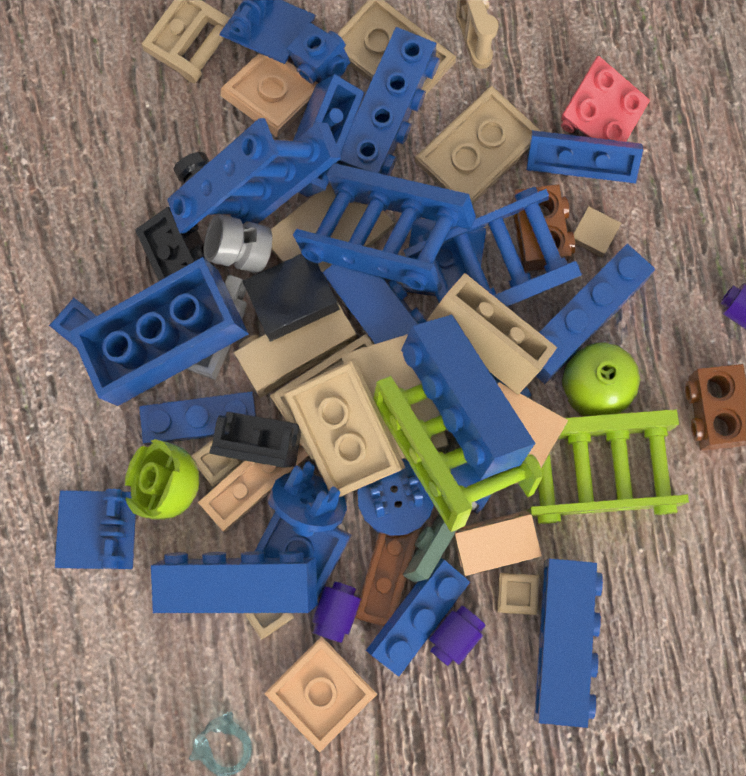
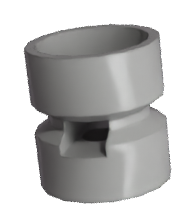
(236, 243)

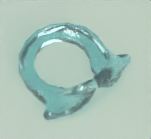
(202, 750)

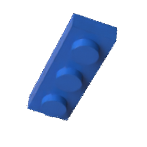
(584, 156)
(191, 417)
(417, 617)

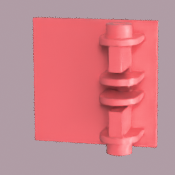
(604, 104)

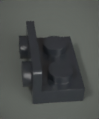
(167, 247)

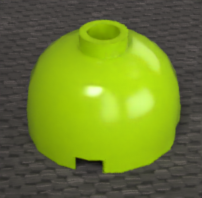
(592, 393)
(161, 481)

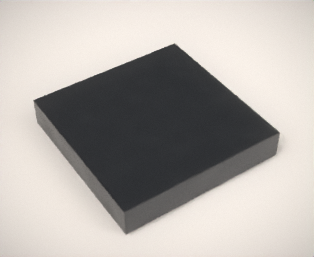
(290, 296)

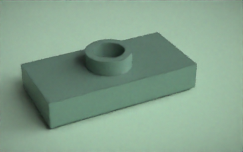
(431, 546)

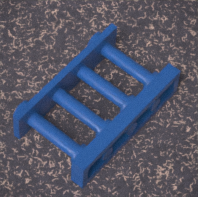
(254, 175)
(385, 193)
(522, 284)

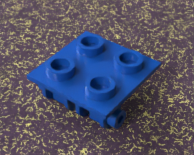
(267, 26)
(95, 530)

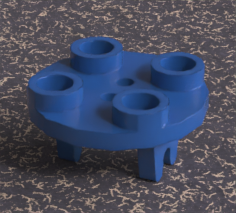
(306, 501)
(378, 507)

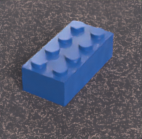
(158, 332)

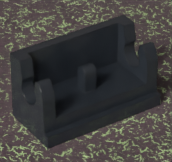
(256, 439)

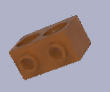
(529, 249)
(729, 407)

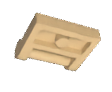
(477, 30)
(177, 32)

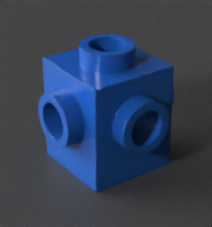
(318, 54)

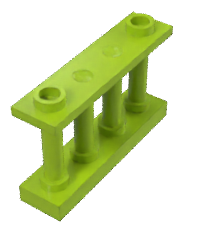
(617, 430)
(435, 467)

